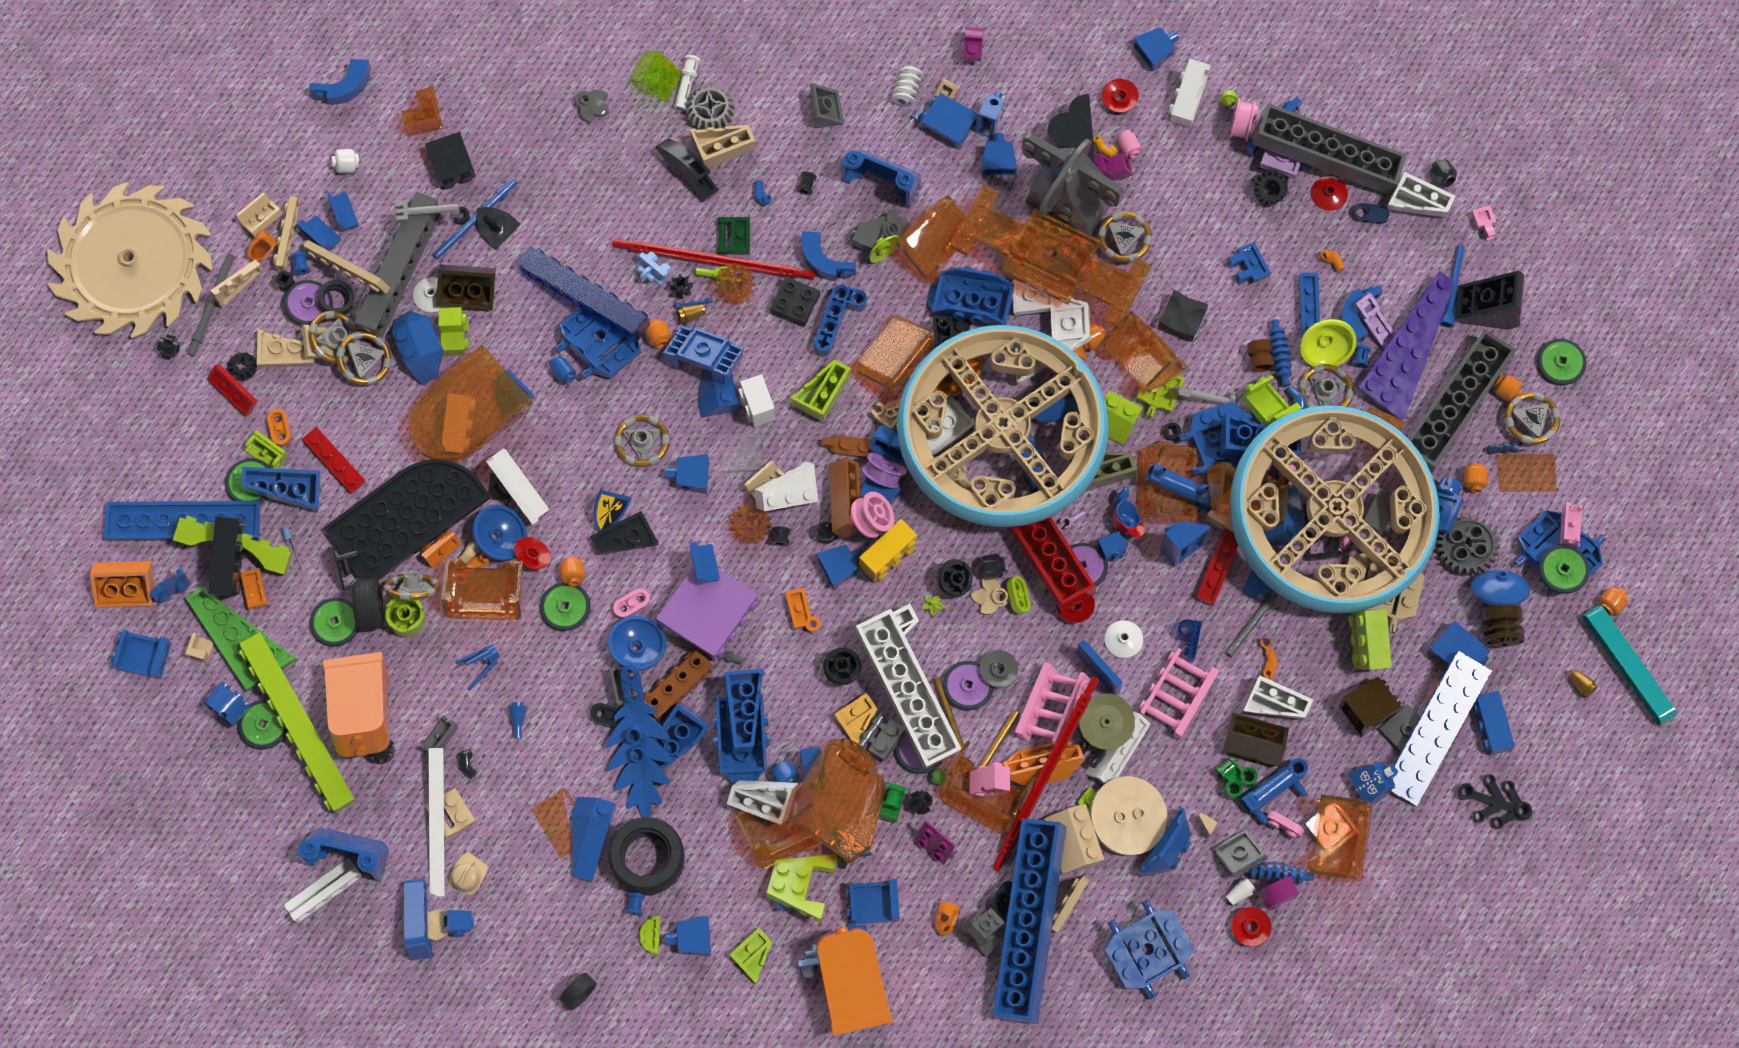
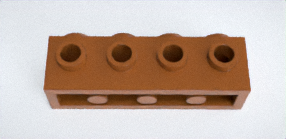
(843, 492)
(678, 684)

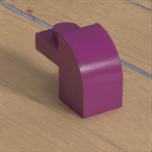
(973, 44)
(1114, 168)
(1279, 893)

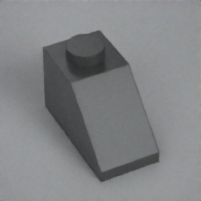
(867, 234)
(1379, 515)

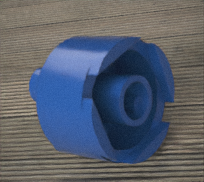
(227, 704)

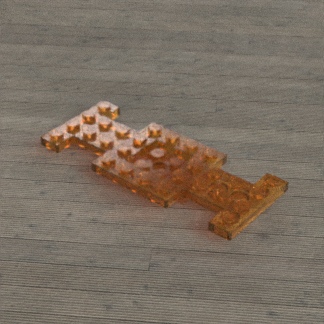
(1072, 264)

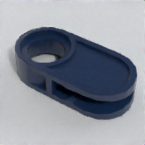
(1375, 213)

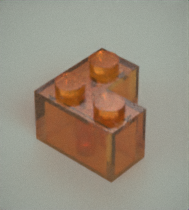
(426, 116)

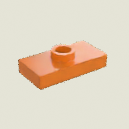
(254, 589)

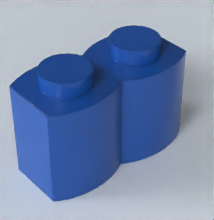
(887, 443)

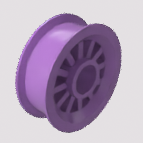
(883, 470)

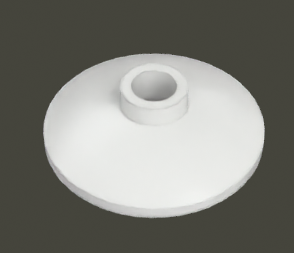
(422, 298)
(1120, 647)

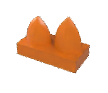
(441, 549)

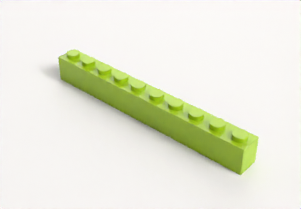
(297, 722)

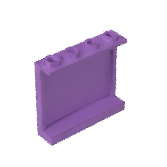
(708, 612)

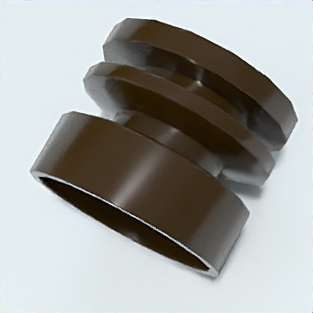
(1502, 625)

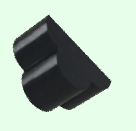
(1073, 127)
(1491, 301)

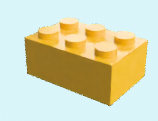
(888, 551)

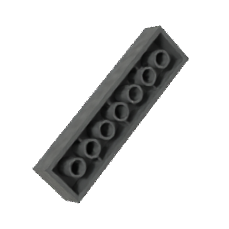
(1329, 149)
(397, 268)
(1461, 397)

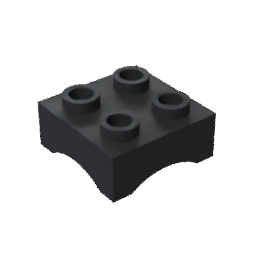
(795, 301)
(1182, 316)

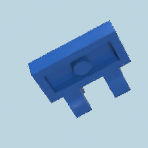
(1253, 263)

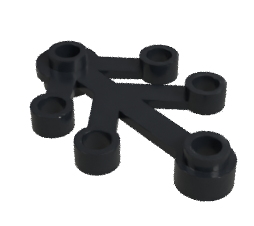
(1498, 802)

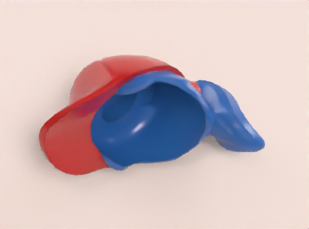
(1125, 516)

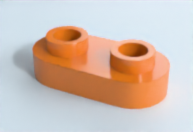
(280, 428)

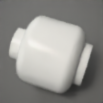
(345, 161)

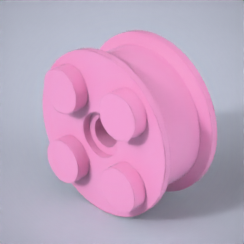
(1242, 120)
(872, 514)

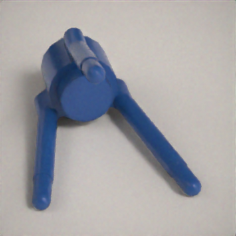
(487, 654)

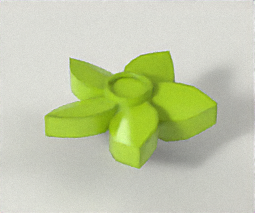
(933, 604)

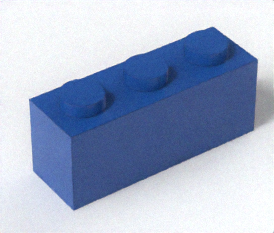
(1493, 723)

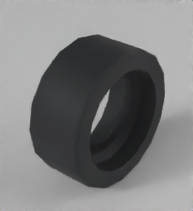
(336, 285)
(578, 991)

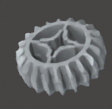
(717, 107)

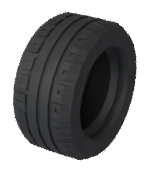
(641, 828)

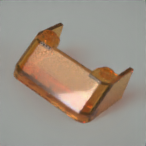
(993, 811)

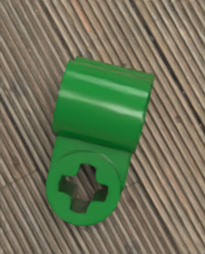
(1234, 777)
(892, 802)

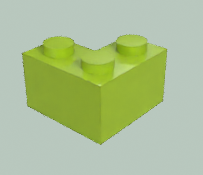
(453, 330)

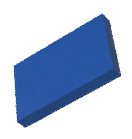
(1099, 667)

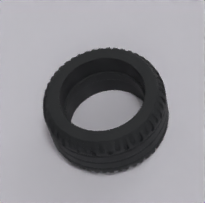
(367, 604)

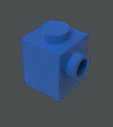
(1113, 546)
(457, 922)

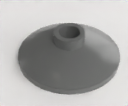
(1002, 660)

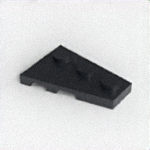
(625, 535)

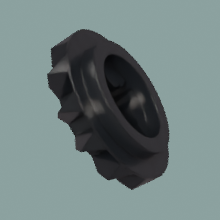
(245, 373)

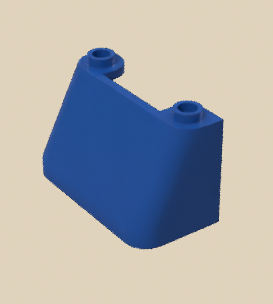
(859, 162)
(371, 853)

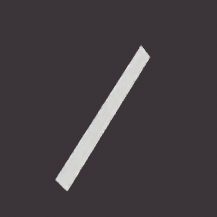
(436, 821)

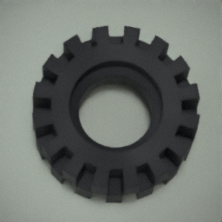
(1271, 198)

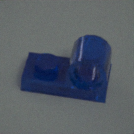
(1193, 638)

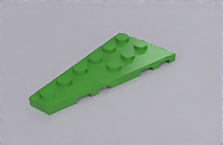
(228, 631)

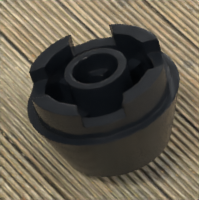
(954, 578)
(842, 666)

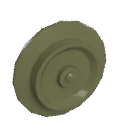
(1107, 722)

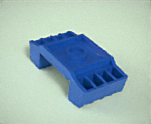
(704, 351)

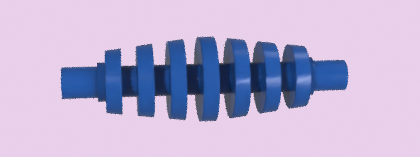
(1280, 352)
(1301, 875)

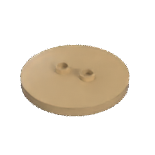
(1128, 815)

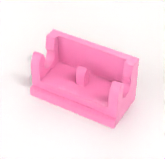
(1571, 525)

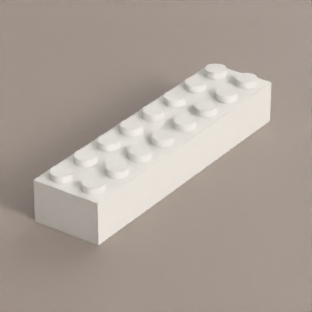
(907, 688)

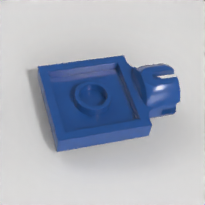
(1448, 503)

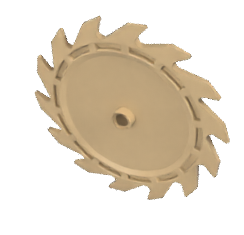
(136, 290)

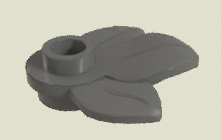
(594, 105)
(894, 225)

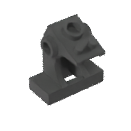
(981, 931)

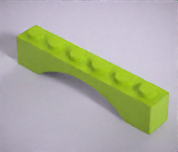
(271, 557)

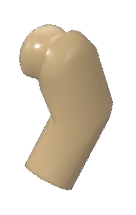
(470, 551)

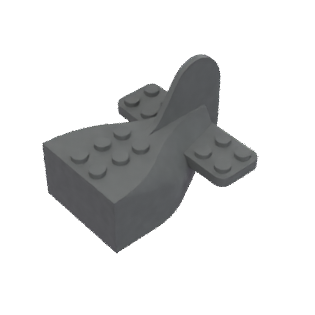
(1069, 184)

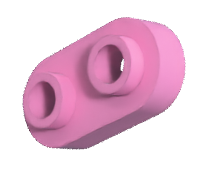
(630, 602)
(1278, 821)

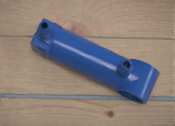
(1179, 485)
(1273, 787)

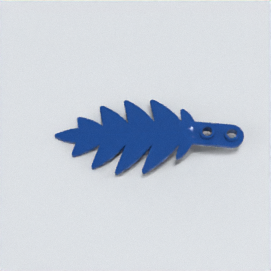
(639, 747)

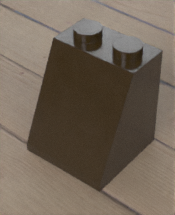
(1370, 705)

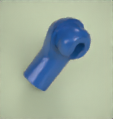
(759, 195)
(1297, 397)

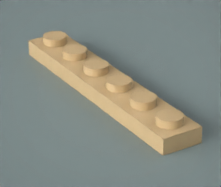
(349, 269)

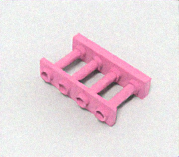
(1197, 693)
(1038, 697)

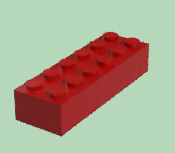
(1054, 563)

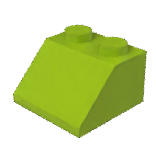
(1121, 417)

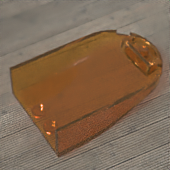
(466, 409)
(841, 799)

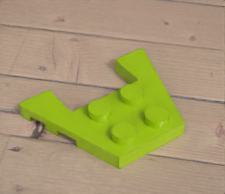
(792, 880)

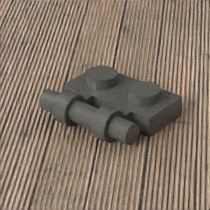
(887, 739)

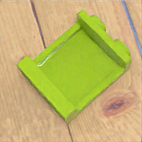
(1266, 402)

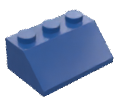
(1183, 540)

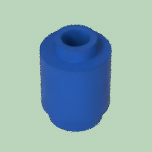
(562, 369)

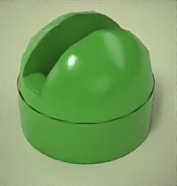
(937, 774)

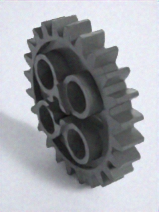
(1472, 561)

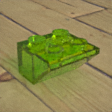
(656, 75)

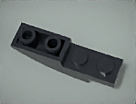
(688, 164)

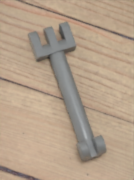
(405, 211)
(1231, 396)

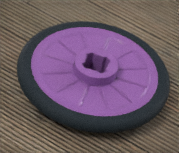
(295, 301)
(1094, 559)
(959, 694)
(909, 759)

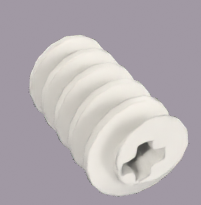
(906, 85)

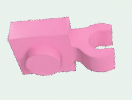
(1485, 219)

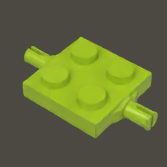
(1162, 398)

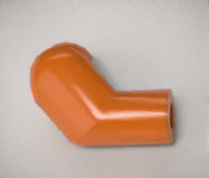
(1333, 258)

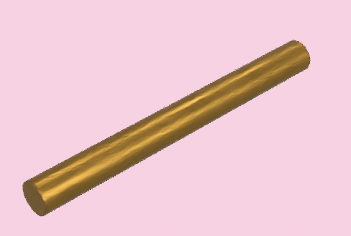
(947, 710)
(999, 739)

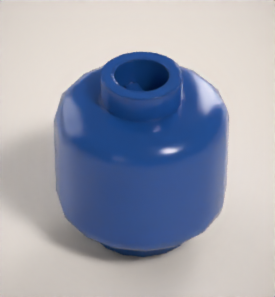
(784, 772)

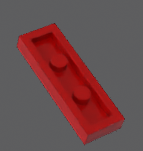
(232, 390)

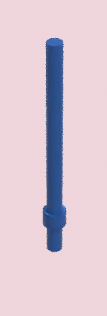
(500, 194)

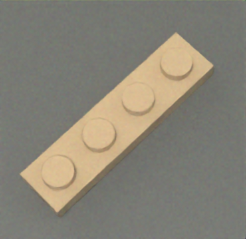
(287, 227)

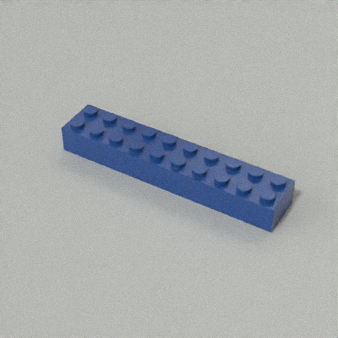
(1029, 921)

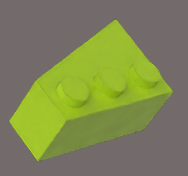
(823, 391)

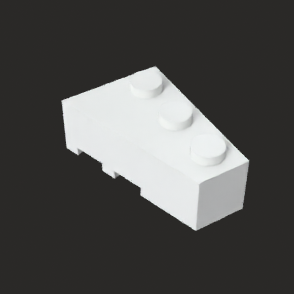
(788, 490)

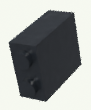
(450, 160)

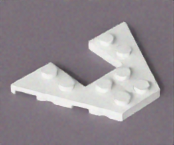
(1068, 322)

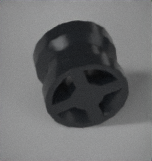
(780, 536)

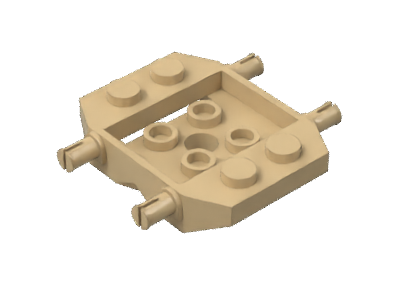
(1407, 600)

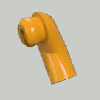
(1101, 148)

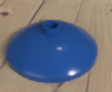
(503, 524)
(1500, 587)
(640, 633)

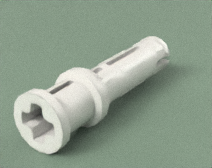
(688, 75)

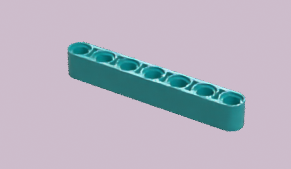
(1630, 664)

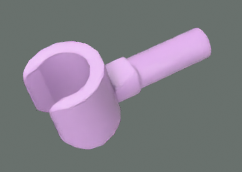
(1072, 519)

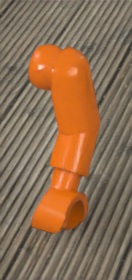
(478, 561)
(1271, 663)

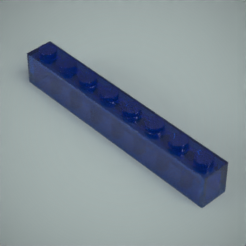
(584, 293)

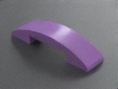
(1374, 320)

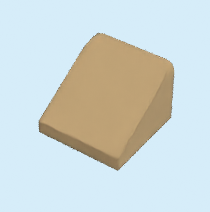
(948, 89)
(1207, 824)

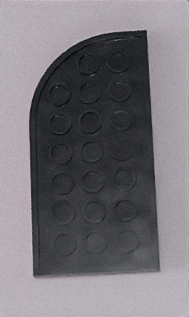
(406, 515)

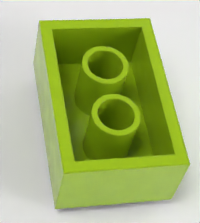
(1370, 639)

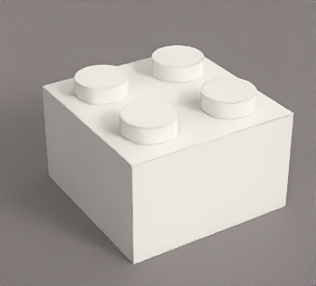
(757, 400)

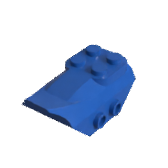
(972, 295)
(746, 765)

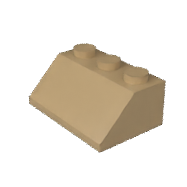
(1081, 843)

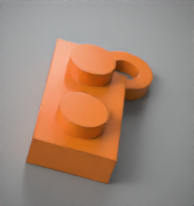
(800, 610)

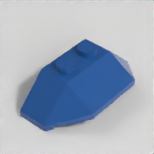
(418, 345)
(1058, 409)
(1169, 847)

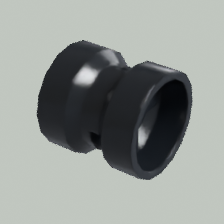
(825, 529)

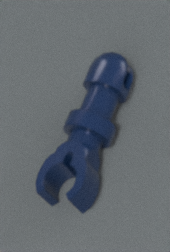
(1505, 447)

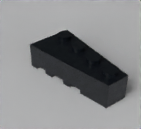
(226, 556)

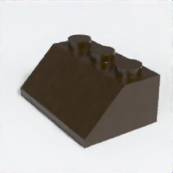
(466, 287)
(1256, 740)

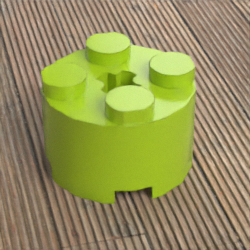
(407, 626)

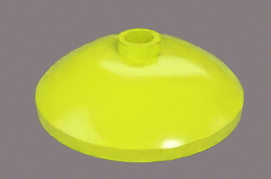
(1334, 348)

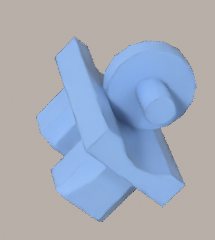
(650, 270)
(808, 964)

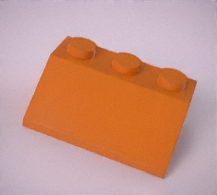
(122, 584)

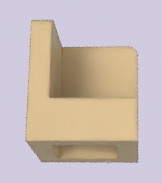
(199, 648)

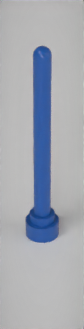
(1448, 318)

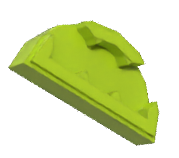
(650, 935)

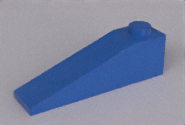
(685, 731)
(589, 832)

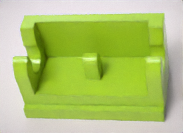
(265, 450)

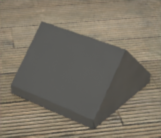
(825, 106)

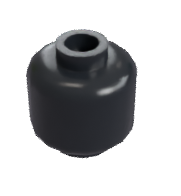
(1443, 173)
(991, 566)

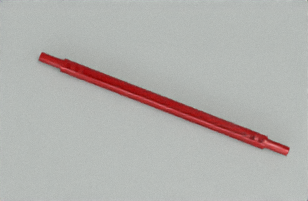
(715, 259)
(1046, 772)

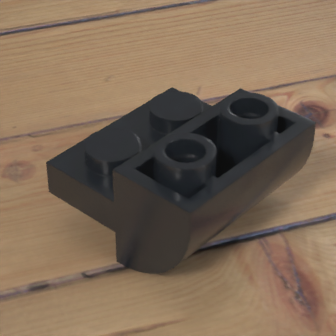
(947, 327)

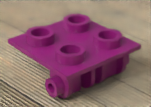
(935, 843)

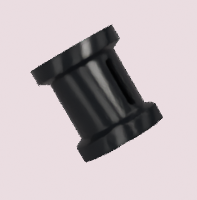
(806, 183)
(284, 275)

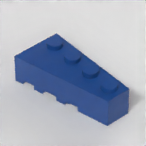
(1240, 432)
(284, 485)
(742, 705)

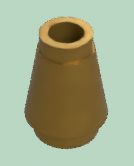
(689, 313)
(1583, 683)

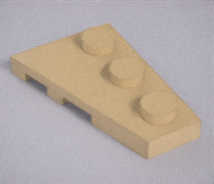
(236, 283)
(280, 351)
(1069, 902)

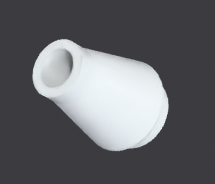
(1241, 891)

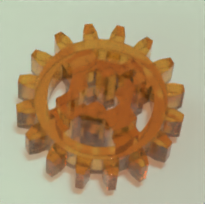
(727, 285)
(744, 527)

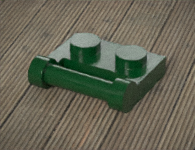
(739, 235)

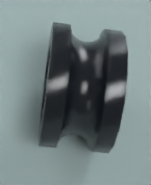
(462, 221)
(1166, 432)

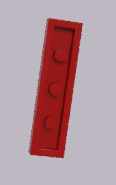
(334, 460)
(1218, 568)

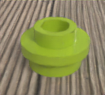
(1228, 98)

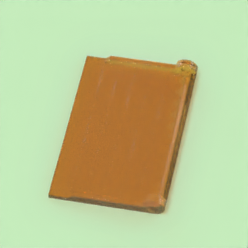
(1527, 472)
(554, 821)

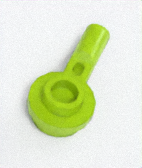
(710, 273)

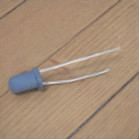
(916, 116)
(287, 535)

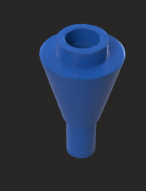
(517, 714)

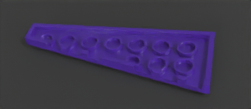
(1399, 367)

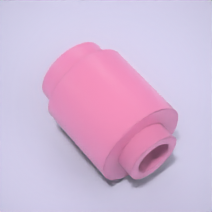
(1129, 144)

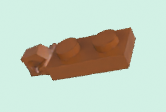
(848, 446)

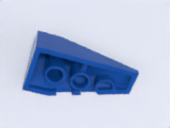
(716, 397)
(1293, 523)

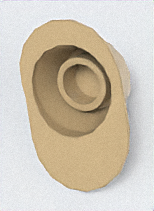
(467, 874)

